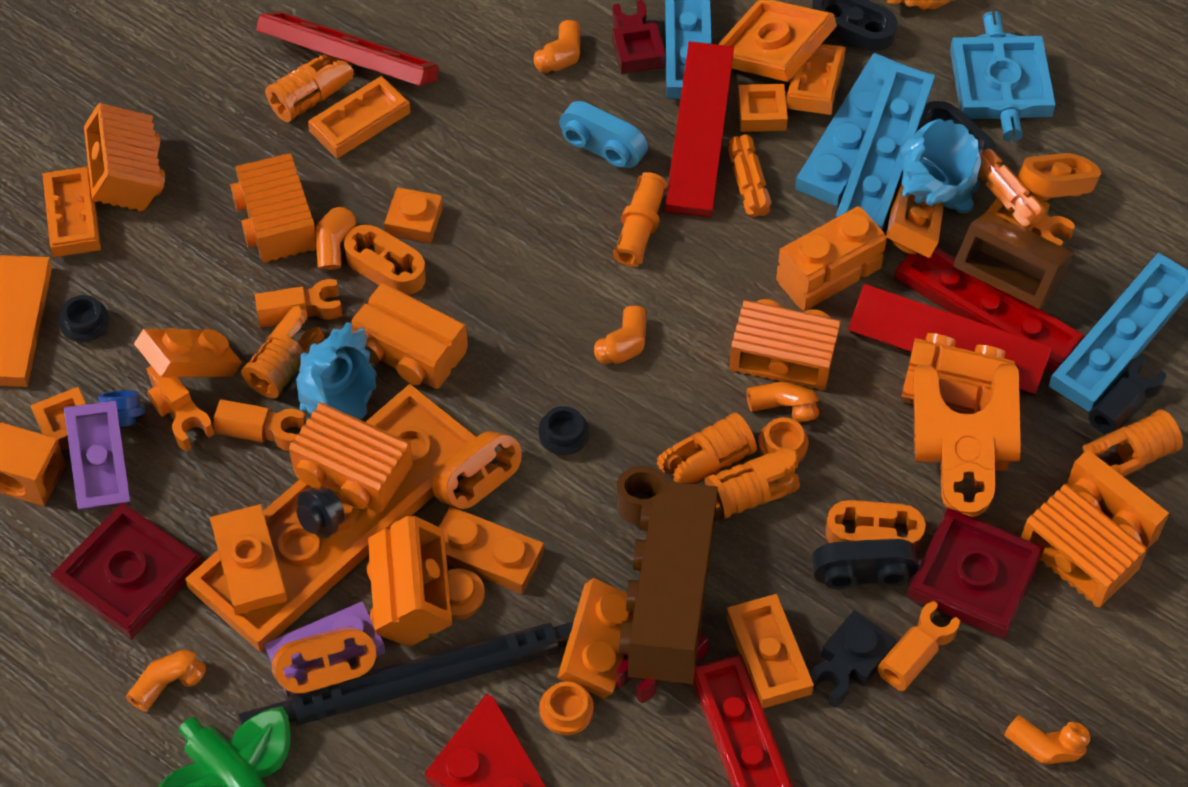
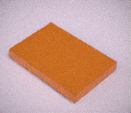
(22, 303)

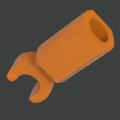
(274, 305)
(257, 422)
(916, 649)

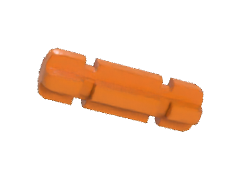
(749, 176)
(1009, 189)

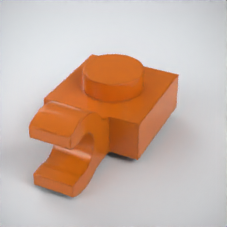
(172, 397)

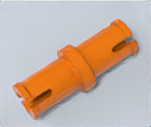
(640, 219)

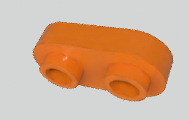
(1058, 175)

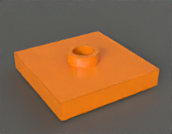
(777, 38)

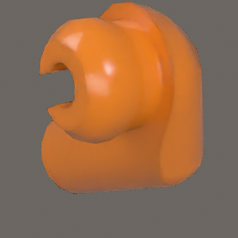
(561, 52)
(330, 234)
(624, 342)
(784, 394)
(162, 672)
(1050, 747)

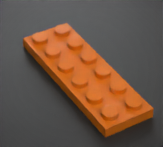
(317, 564)

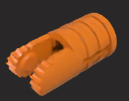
(297, 89)
(280, 355)
(1141, 442)
(709, 450)
(755, 482)

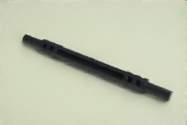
(423, 673)

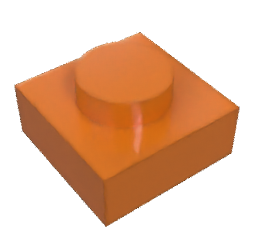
(762, 107)
(413, 215)
(51, 416)

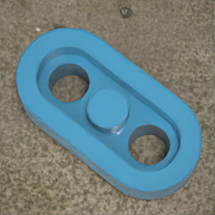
(603, 134)

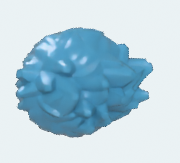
(939, 162)
(337, 373)

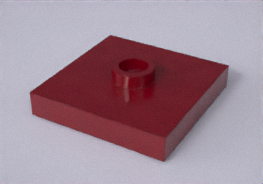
(126, 570)
(976, 572)

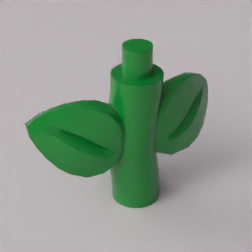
(253, 752)

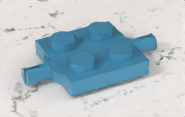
(1002, 77)

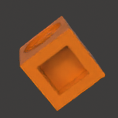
(29, 464)

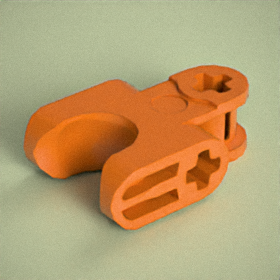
(967, 442)

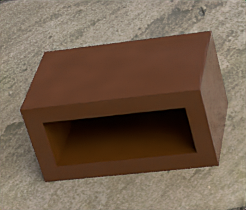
(1013, 259)

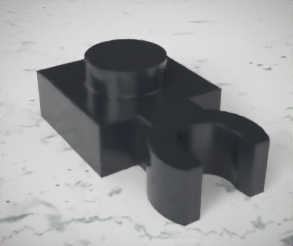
(852, 653)

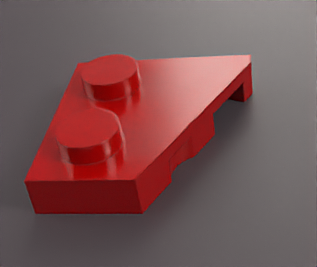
(483, 754)

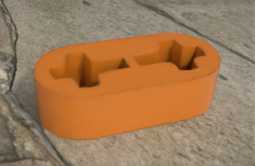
(388, 255)
(480, 474)
(874, 521)
(327, 672)

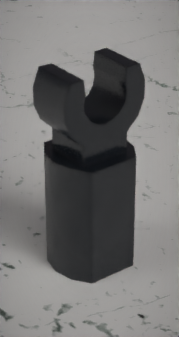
(1125, 398)

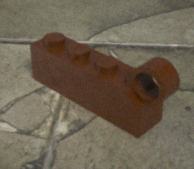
(672, 576)

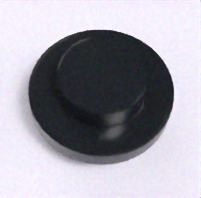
(83, 319)
(563, 431)
(320, 511)

